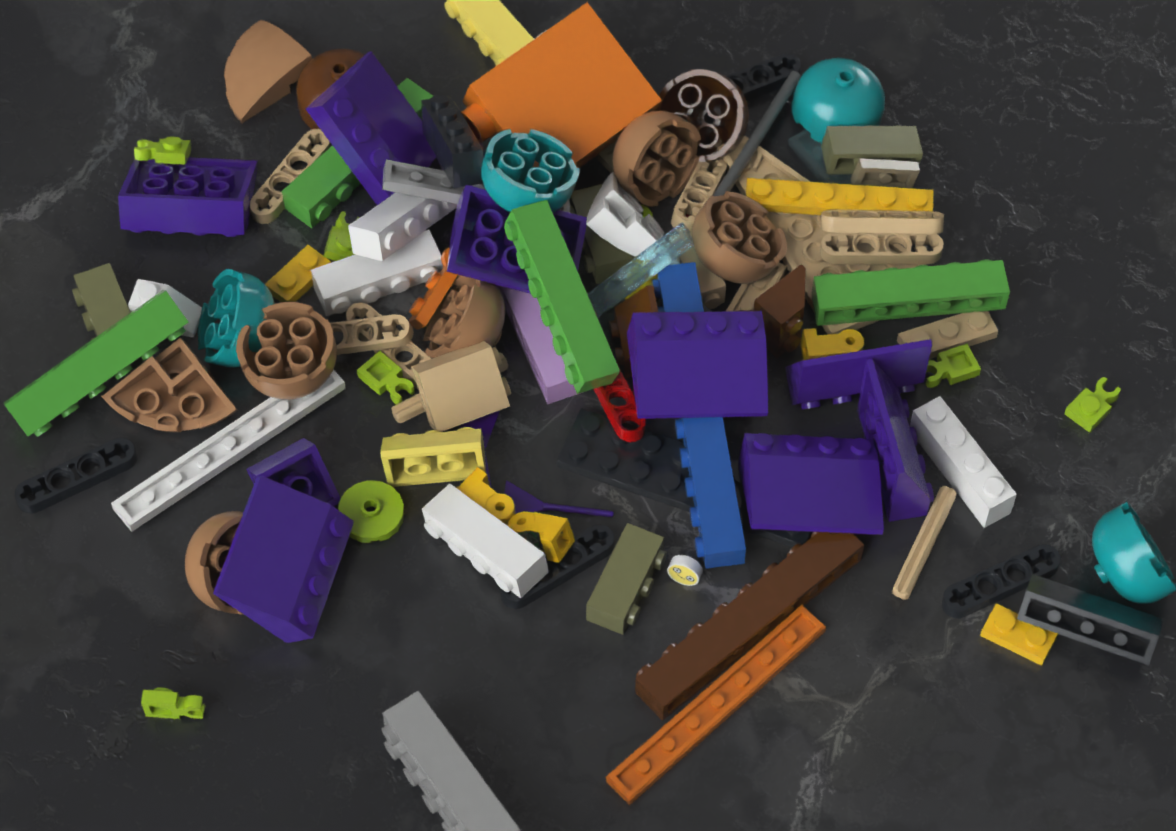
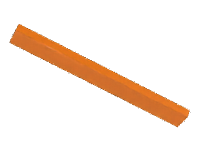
(715, 704)

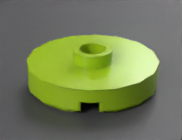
(377, 524)

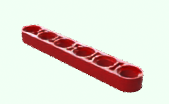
(619, 414)

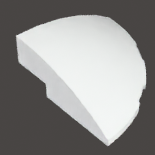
(619, 220)

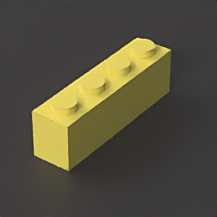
(491, 27)

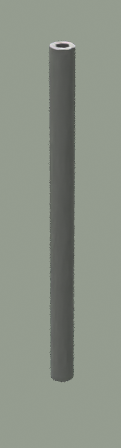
(758, 134)

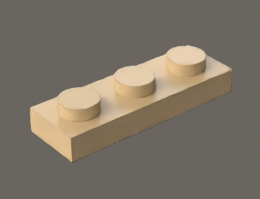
(953, 331)

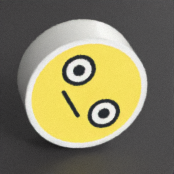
(685, 570)

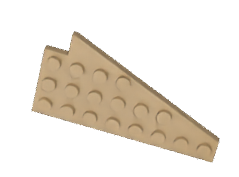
(804, 230)

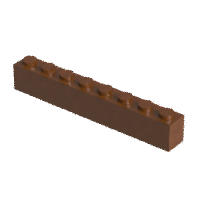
(745, 620)

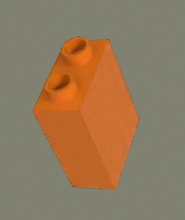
(564, 84)

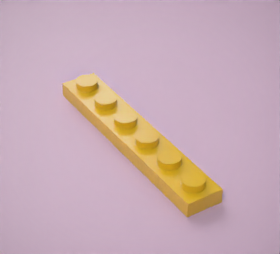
(816, 197)

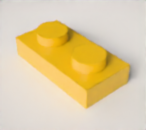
(296, 275)
(1017, 635)

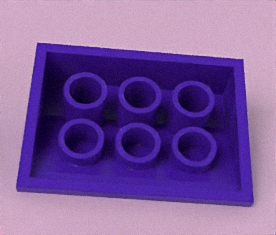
(371, 123)
(188, 198)
(481, 245)
(698, 364)
(842, 374)
(901, 468)
(811, 483)
(283, 559)

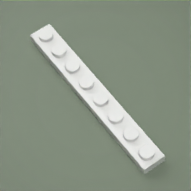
(218, 454)

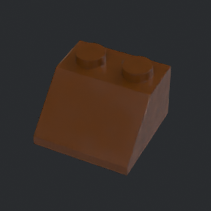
(640, 302)
(783, 312)

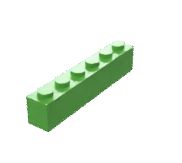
(329, 178)
(910, 292)
(561, 297)
(95, 363)

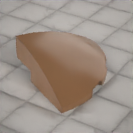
(262, 69)
(171, 393)

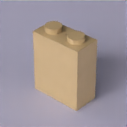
(461, 386)

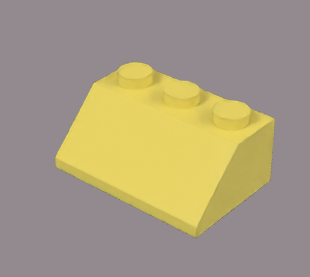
(432, 456)

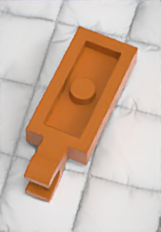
(437, 286)

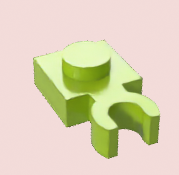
(168, 150)
(339, 240)
(954, 364)
(383, 374)
(1091, 408)
(168, 704)

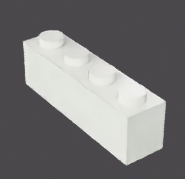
(395, 224)
(368, 279)
(962, 462)
(484, 541)

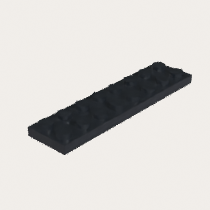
(645, 468)

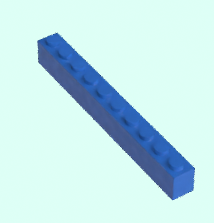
(705, 445)

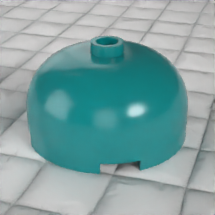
(837, 95)
(513, 180)
(236, 303)
(1130, 557)

